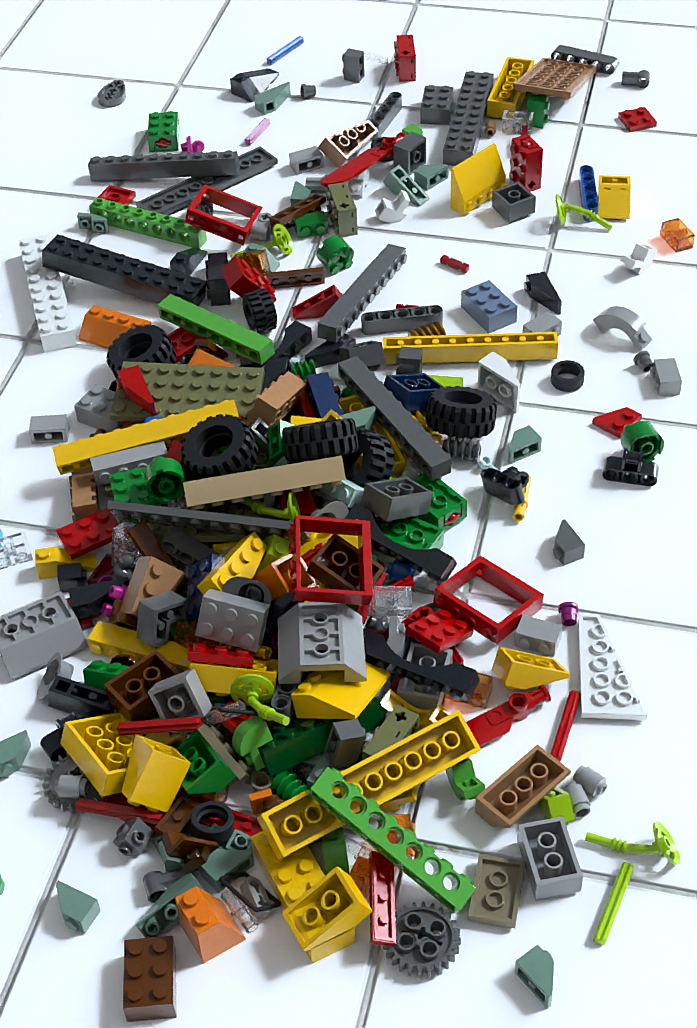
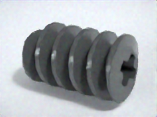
(462, 449)

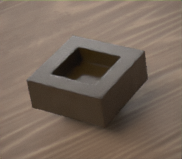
(195, 859)

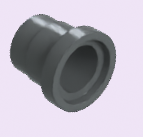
(307, 90)
(643, 360)

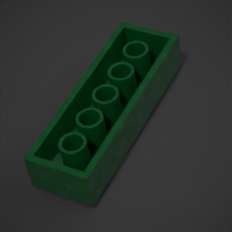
(308, 737)

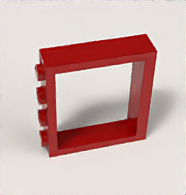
(217, 225)
(332, 526)
(501, 579)

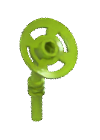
(563, 209)
(283, 236)
(261, 508)
(254, 696)
(663, 844)

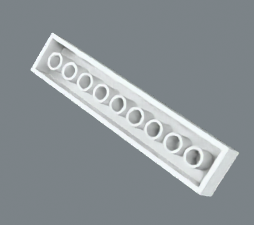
(47, 296)

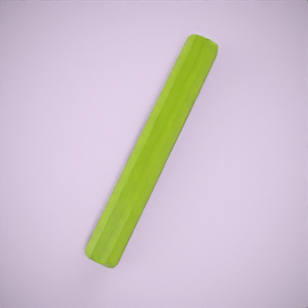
(613, 903)

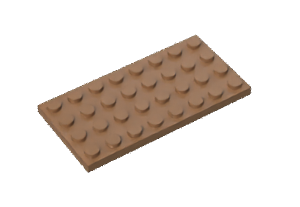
(555, 78)

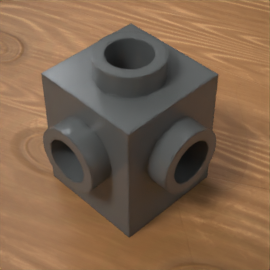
(133, 837)

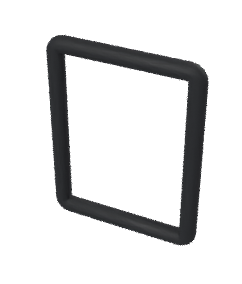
(249, 710)
(222, 879)

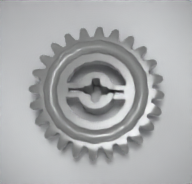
(66, 767)

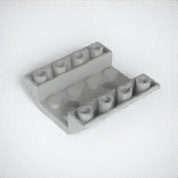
(37, 635)
(303, 636)

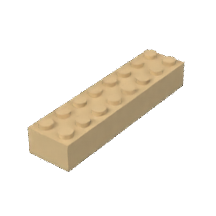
(265, 480)

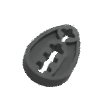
(112, 94)

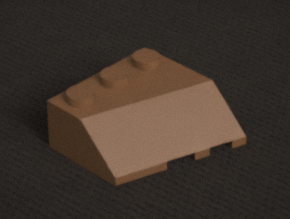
(150, 579)

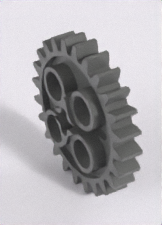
(428, 921)

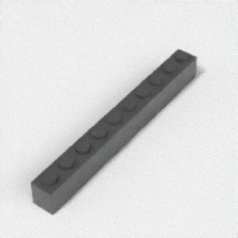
(164, 165)
(361, 293)
(395, 418)

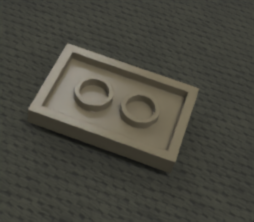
(226, 752)
(497, 891)

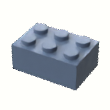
(489, 306)

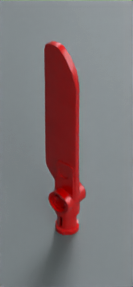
(362, 161)
(500, 719)

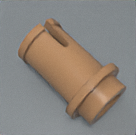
(490, 128)

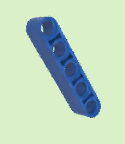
(588, 190)

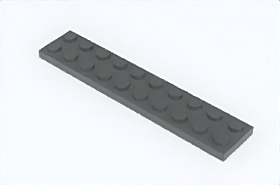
(180, 194)
(202, 519)

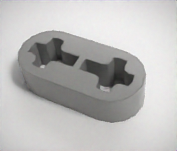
(254, 891)

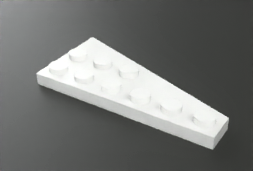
(603, 678)

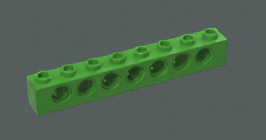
(148, 223)
(396, 853)

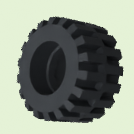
(259, 310)

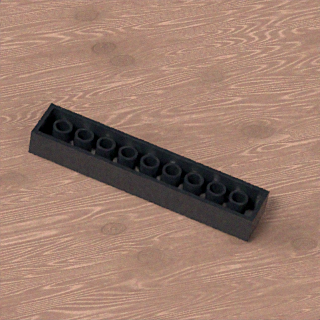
(120, 271)

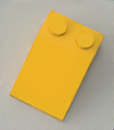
(525, 669)
(326, 909)

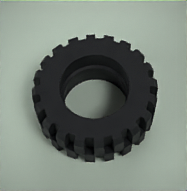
(141, 345)
(461, 412)
(210, 436)
(320, 439)
(377, 458)

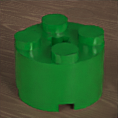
(335, 254)
(643, 437)
(164, 479)

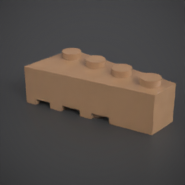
(346, 144)
(83, 494)

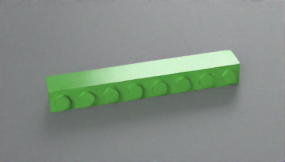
(216, 329)

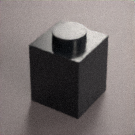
(71, 576)

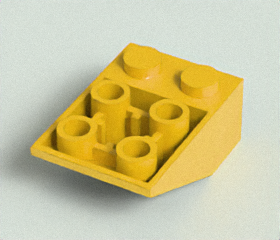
(614, 197)

